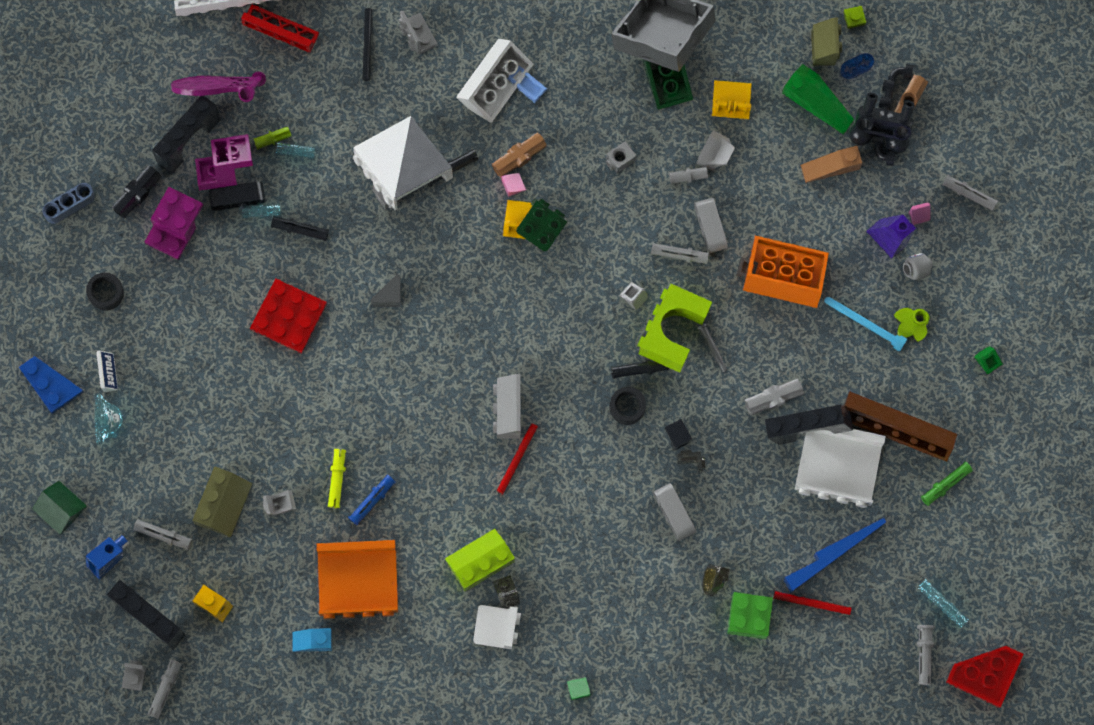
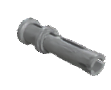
(925, 648)

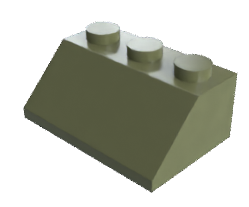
(222, 502)

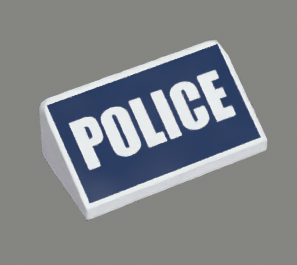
(107, 371)

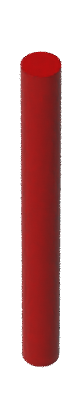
(517, 458)
(812, 603)

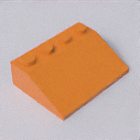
(786, 271)

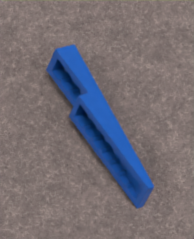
(829, 555)

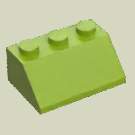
(480, 559)

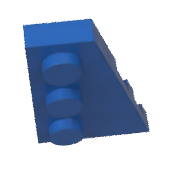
(49, 384)

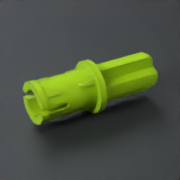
(272, 137)

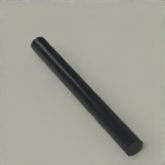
(367, 44)

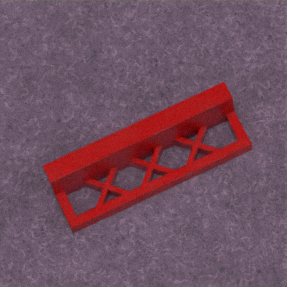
(277, 31)

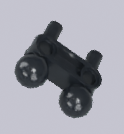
(884, 123)

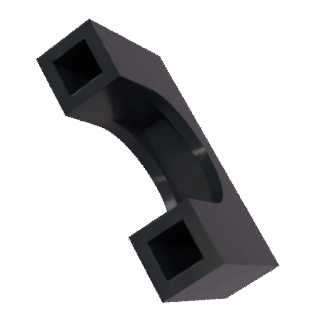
(169, 149)
(786, 427)
(146, 614)

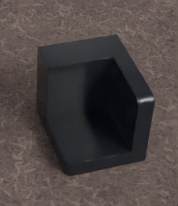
(678, 434)

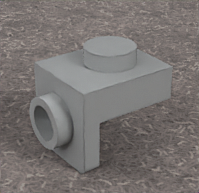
(279, 503)

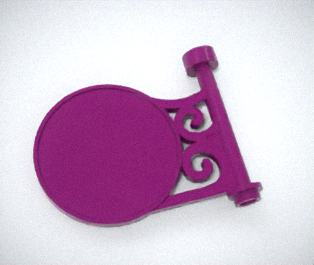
(217, 84)

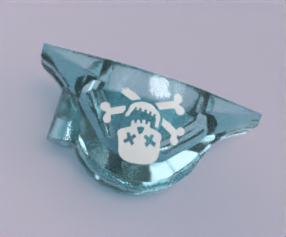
(107, 419)

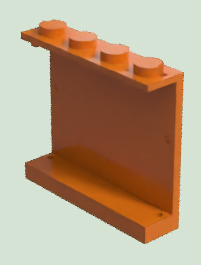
(357, 579)

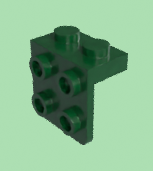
(541, 224)

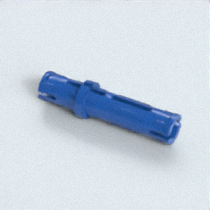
(388, 482)

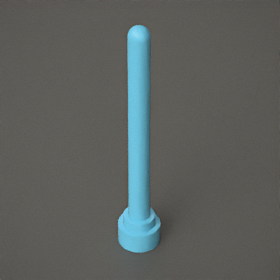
(897, 341)

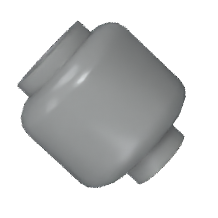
(917, 266)

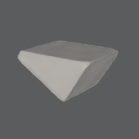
(634, 295)

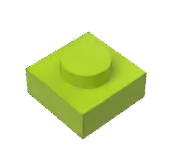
(854, 17)

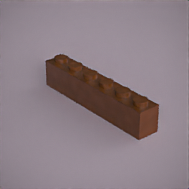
(900, 426)

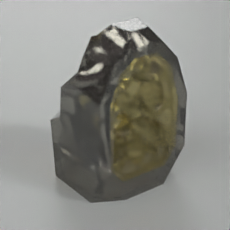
(714, 579)

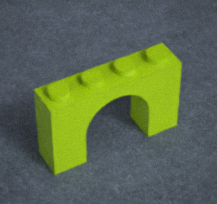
(674, 303)

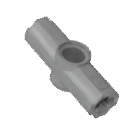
(774, 397)

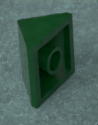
(58, 506)

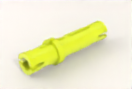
(336, 478)

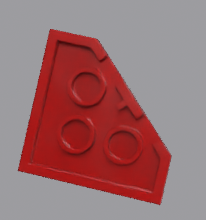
(987, 674)

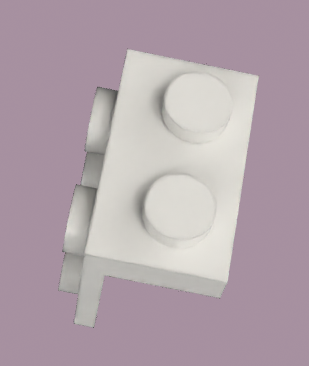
(496, 626)

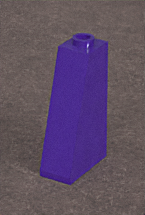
(892, 233)

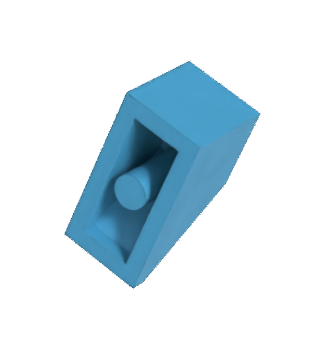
(312, 640)

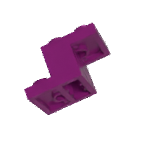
(226, 156)
(173, 223)

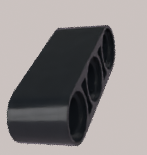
(236, 196)

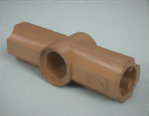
(912, 92)
(519, 155)

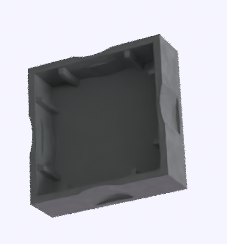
(664, 30)

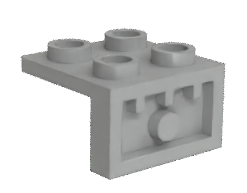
(418, 33)

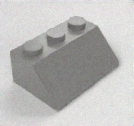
(507, 407)

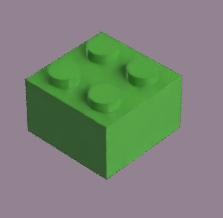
(750, 615)

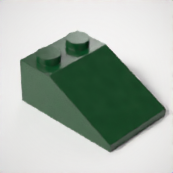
(668, 85)

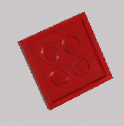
(288, 315)

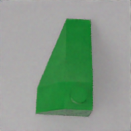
(815, 96)

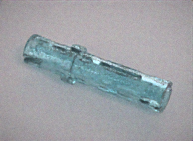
(936, 597)

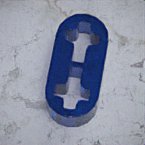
(854, 62)

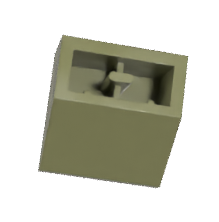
(825, 42)

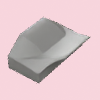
(715, 151)

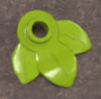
(909, 324)

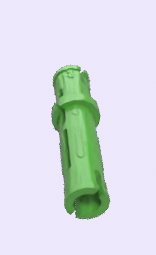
(940, 489)

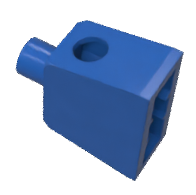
(101, 561)

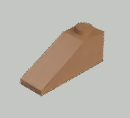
(832, 164)

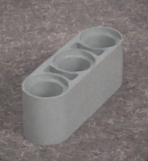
(710, 225)
(674, 512)

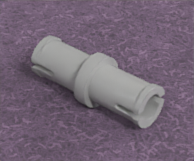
(688, 175)

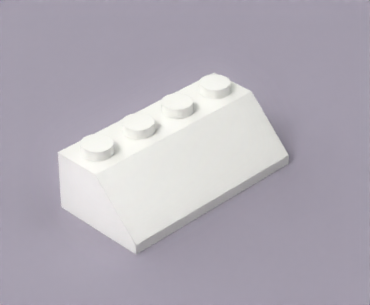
(488, 86)

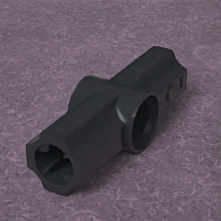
(136, 191)

